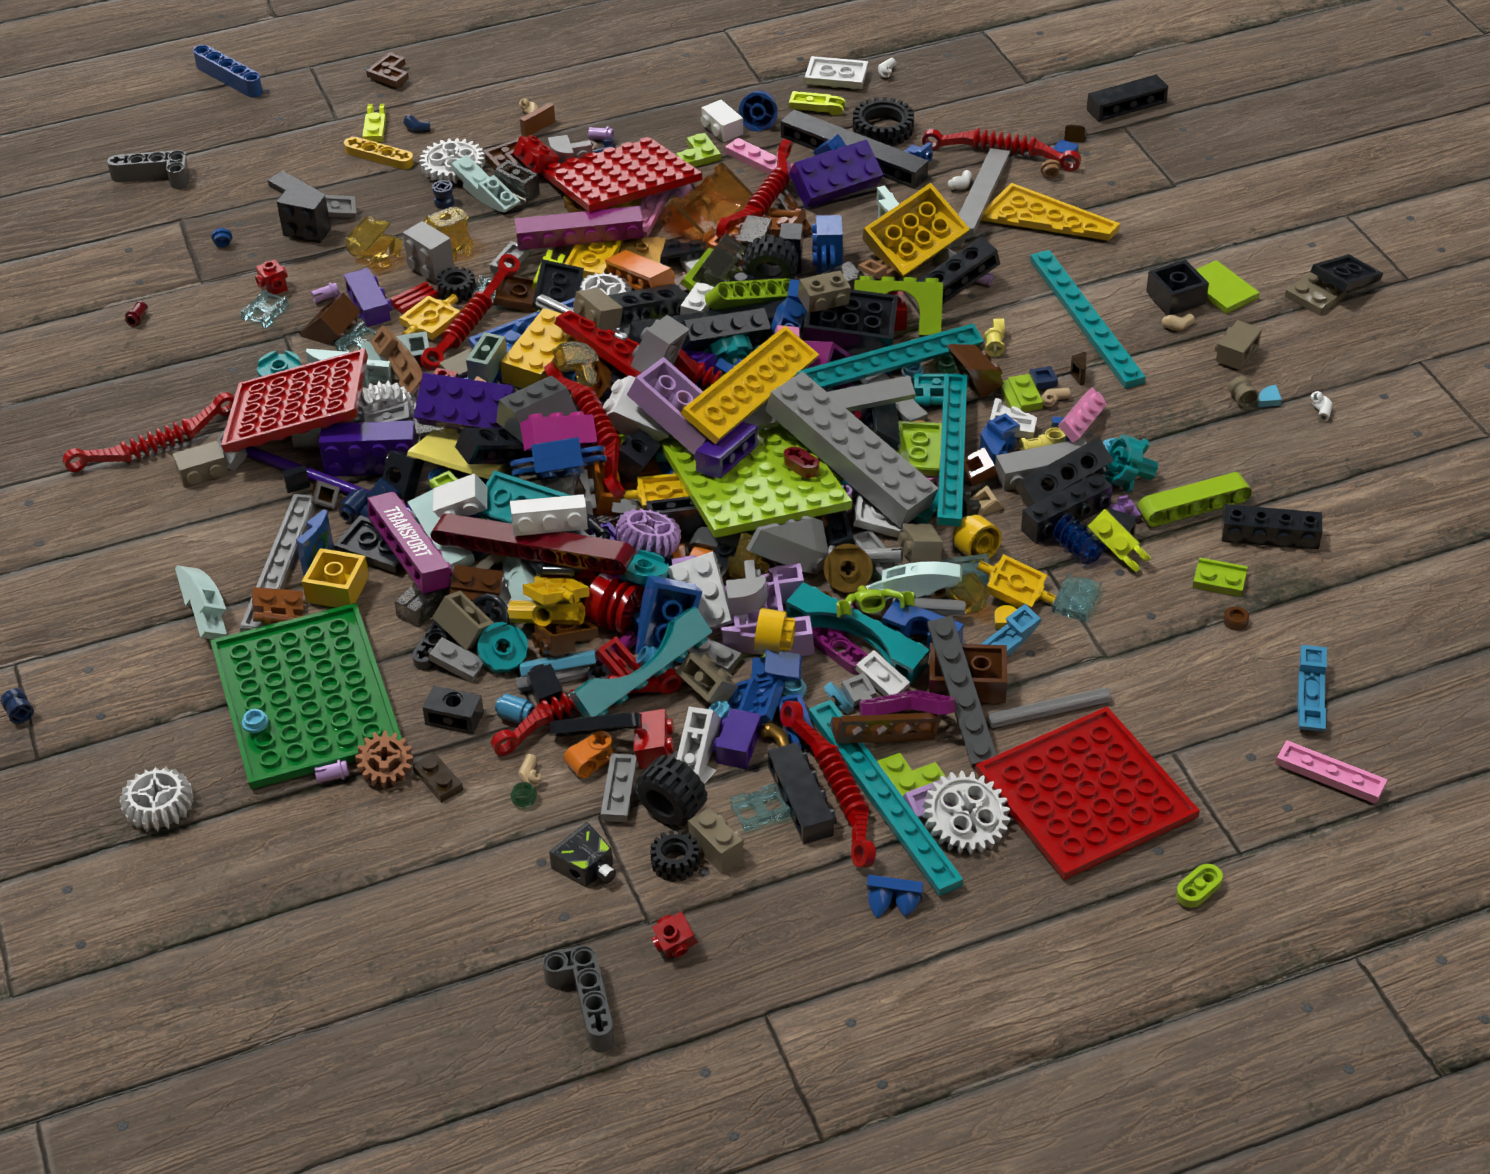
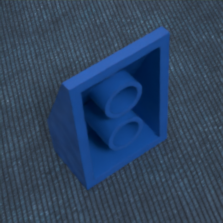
(662, 603)

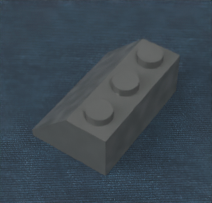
(542, 397)

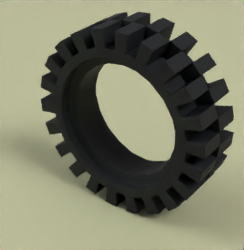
(884, 108)

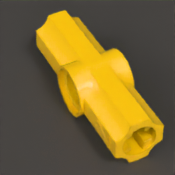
(532, 612)

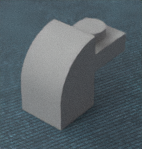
(561, 146)
(748, 593)

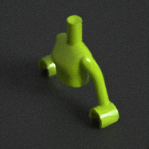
(872, 600)

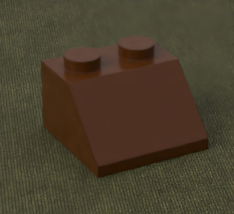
(332, 321)
(977, 365)

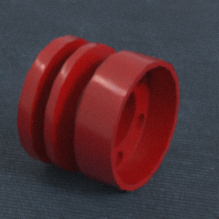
(613, 603)

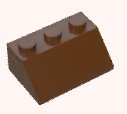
(986, 667)

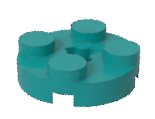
(269, 362)
(645, 564)
(508, 635)

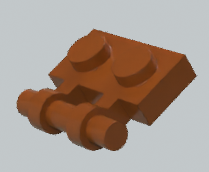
(276, 605)

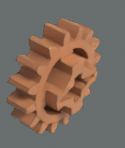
(372, 758)

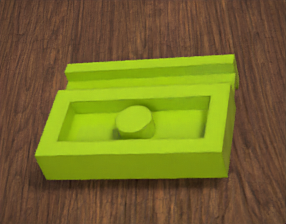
(1021, 393)
(1220, 577)

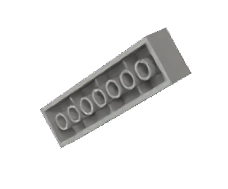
(851, 449)

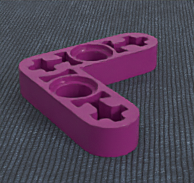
(834, 639)
(907, 700)

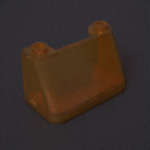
(703, 207)

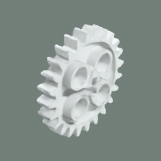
(437, 159)
(966, 812)

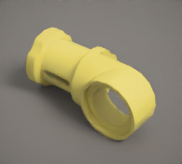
(994, 338)
(1051, 436)

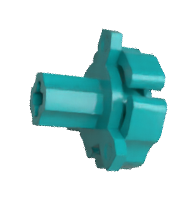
(731, 348)
(1129, 462)

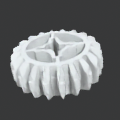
(606, 282)
(382, 396)
(156, 799)

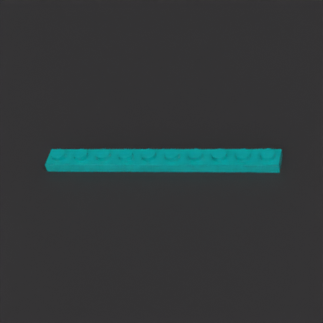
(1088, 319)
(892, 357)
(952, 450)
(891, 805)

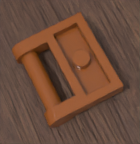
(784, 216)

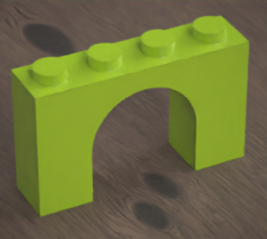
(927, 295)

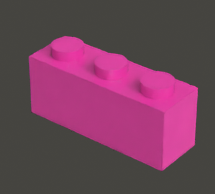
(558, 427)

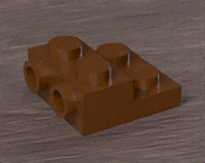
(561, 638)

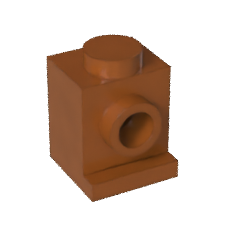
(978, 467)

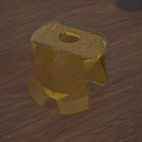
(453, 224)
(370, 243)

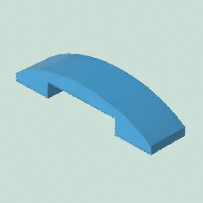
(1017, 631)
(1311, 688)

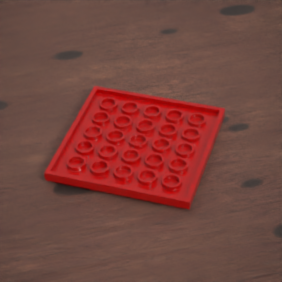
(621, 174)
(295, 401)
(1087, 792)

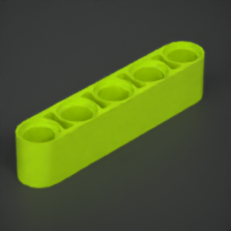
(746, 293)
(1194, 499)

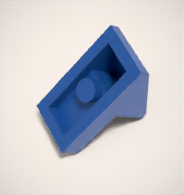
(777, 665)

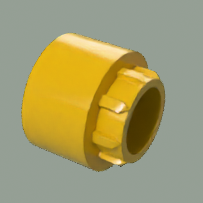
(978, 536)
(774, 631)

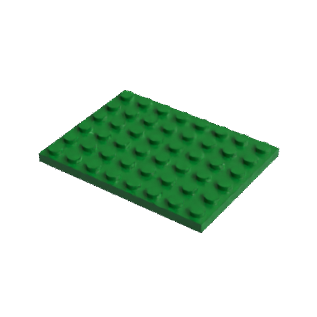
(315, 687)

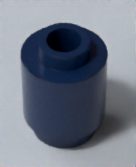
(353, 504)

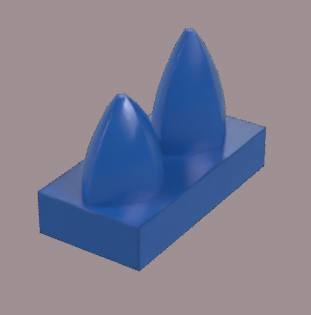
(882, 889)

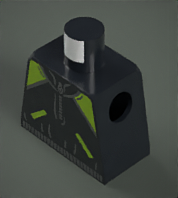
(583, 857)

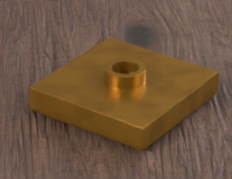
(646, 247)

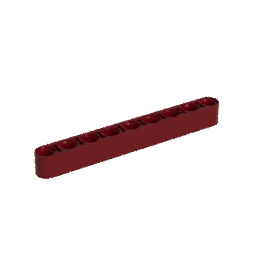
(550, 548)

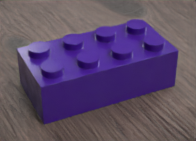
(836, 173)
(459, 402)
(363, 446)

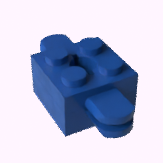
(827, 242)
(558, 459)

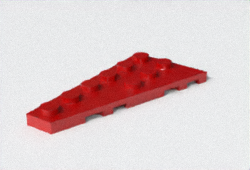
(603, 342)

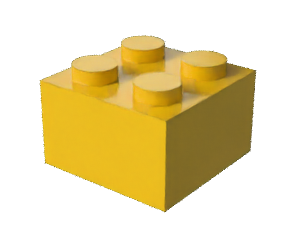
(335, 578)

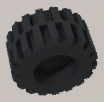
(774, 251)
(671, 791)

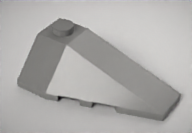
(793, 543)

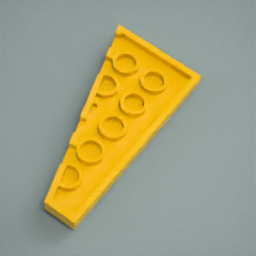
(1037, 211)

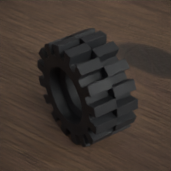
(456, 282)
(678, 867)

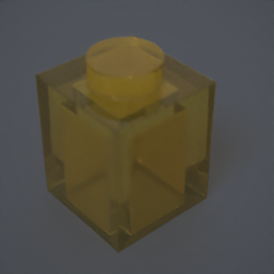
(971, 591)

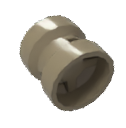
(1243, 391)

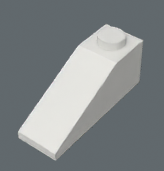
(698, 738)

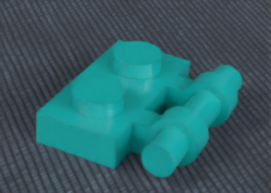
(928, 385)

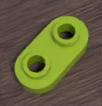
(1194, 889)

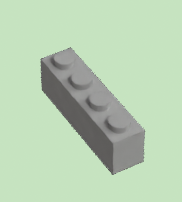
(1020, 464)

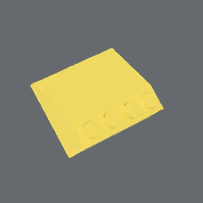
(440, 449)

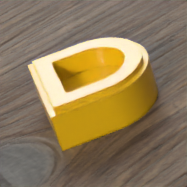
(1001, 614)

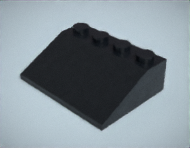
(856, 327)

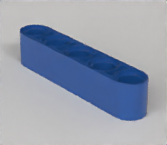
(228, 71)

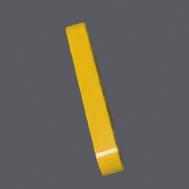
(361, 148)

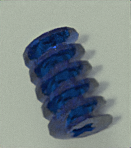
(1078, 539)

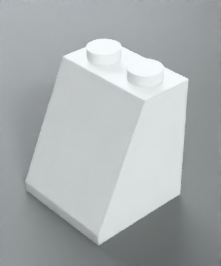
(627, 415)

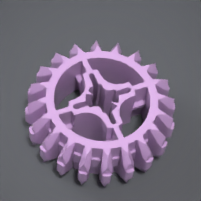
(648, 531)

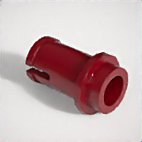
(134, 316)

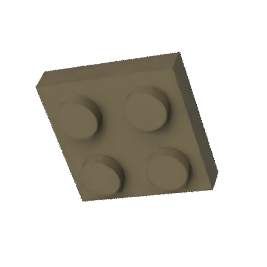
(1314, 294)

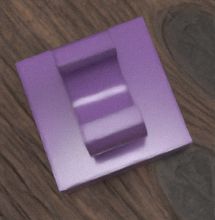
(1126, 506)

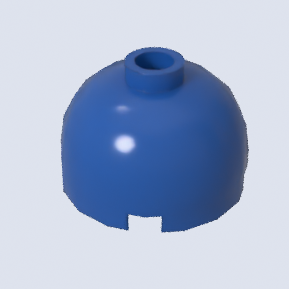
(758, 110)

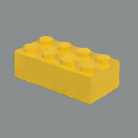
(533, 351)

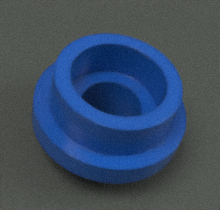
(221, 237)

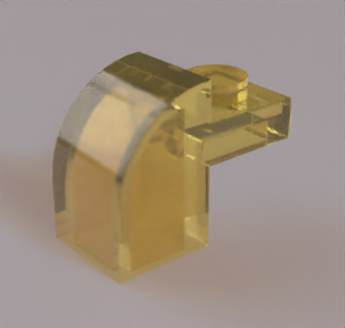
(577, 357)
(736, 563)

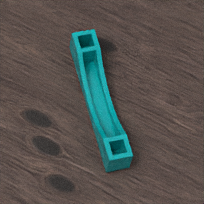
(681, 634)
(902, 653)

